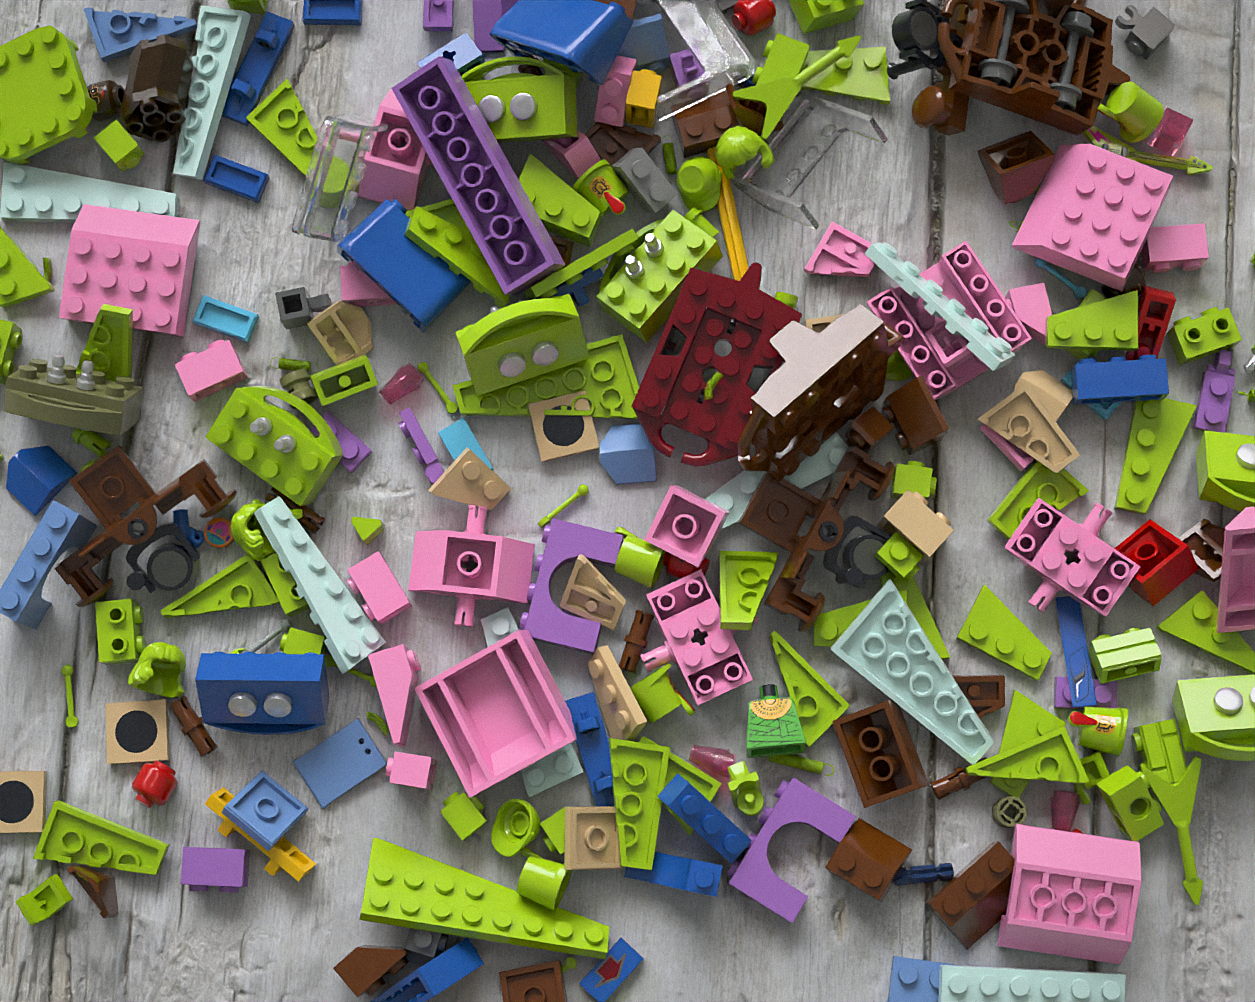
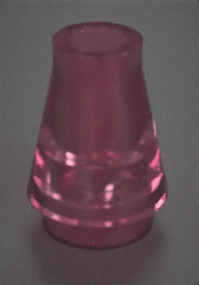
(402, 383)
(713, 759)
(1064, 809)

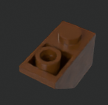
(868, 430)

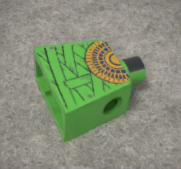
(773, 725)

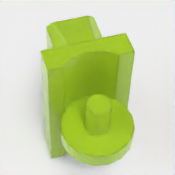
(745, 789)

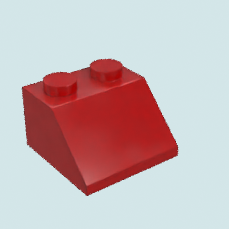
(1162, 558)

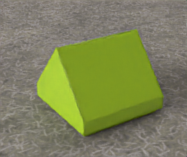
(368, 528)
(1094, 768)

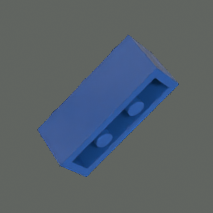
(1119, 380)
(704, 818)

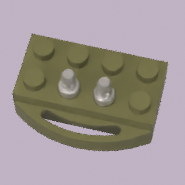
(72, 398)

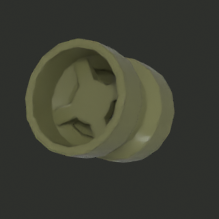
(298, 384)
(1003, 812)

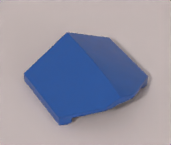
(37, 476)

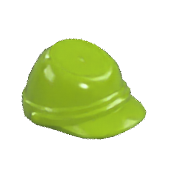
(699, 183)
(515, 827)

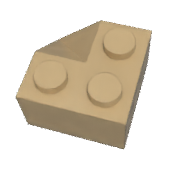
(917, 524)

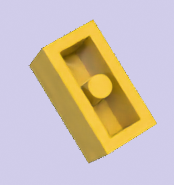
(642, 98)

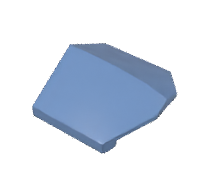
(628, 455)

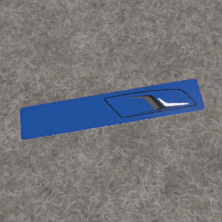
(1075, 652)

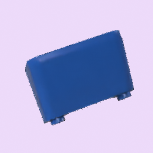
(569, 32)
(400, 266)

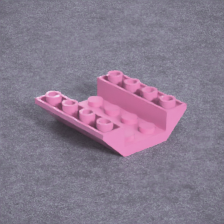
(969, 283)
(1071, 894)

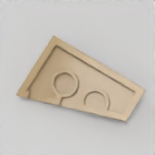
(1031, 428)
(616, 699)

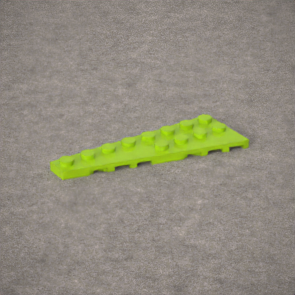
(438, 898)

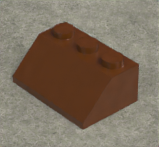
(880, 753)
(976, 895)

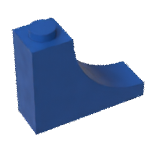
(680, 874)
(435, 975)

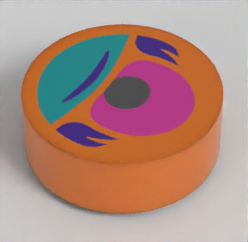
(218, 533)

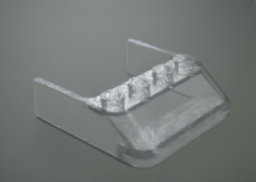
(710, 42)
(807, 134)
(334, 176)

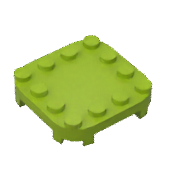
(41, 94)

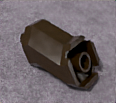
(157, 88)

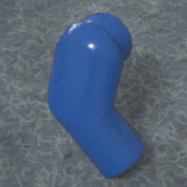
(180, 517)

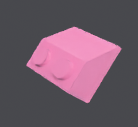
(686, 525)

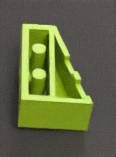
(558, 204)

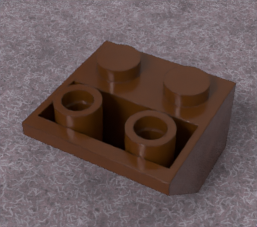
(368, 965)

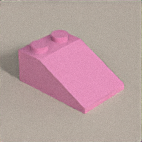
(395, 680)

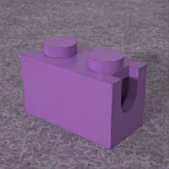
(215, 868)

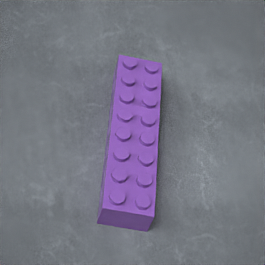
(478, 176)

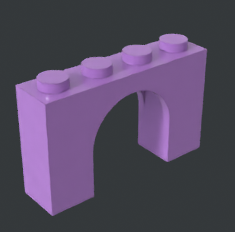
(564, 545)
(753, 872)

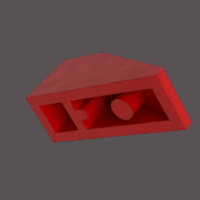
(1154, 314)

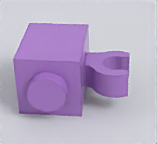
(684, 67)

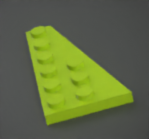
(604, 376)

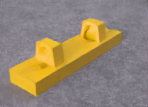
(281, 856)

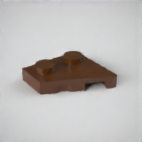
(614, 141)
(983, 692)

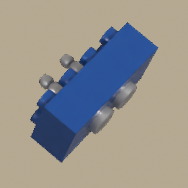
(263, 692)

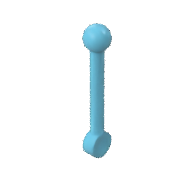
(1079, 292)

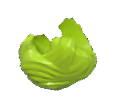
(741, 145)
(249, 533)
(159, 670)

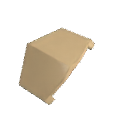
(343, 331)
(1048, 390)

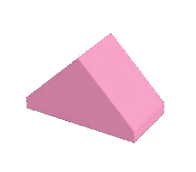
(949, 347)

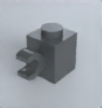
(1146, 31)
(297, 307)

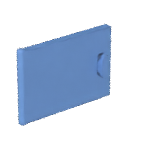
(340, 763)

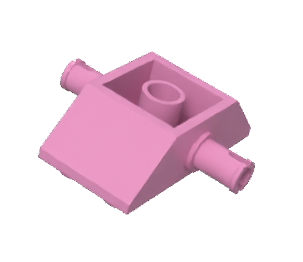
(392, 170)
(1099, 569)
(501, 572)
(680, 612)

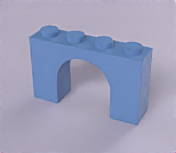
(23, 587)

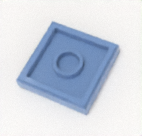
(265, 810)

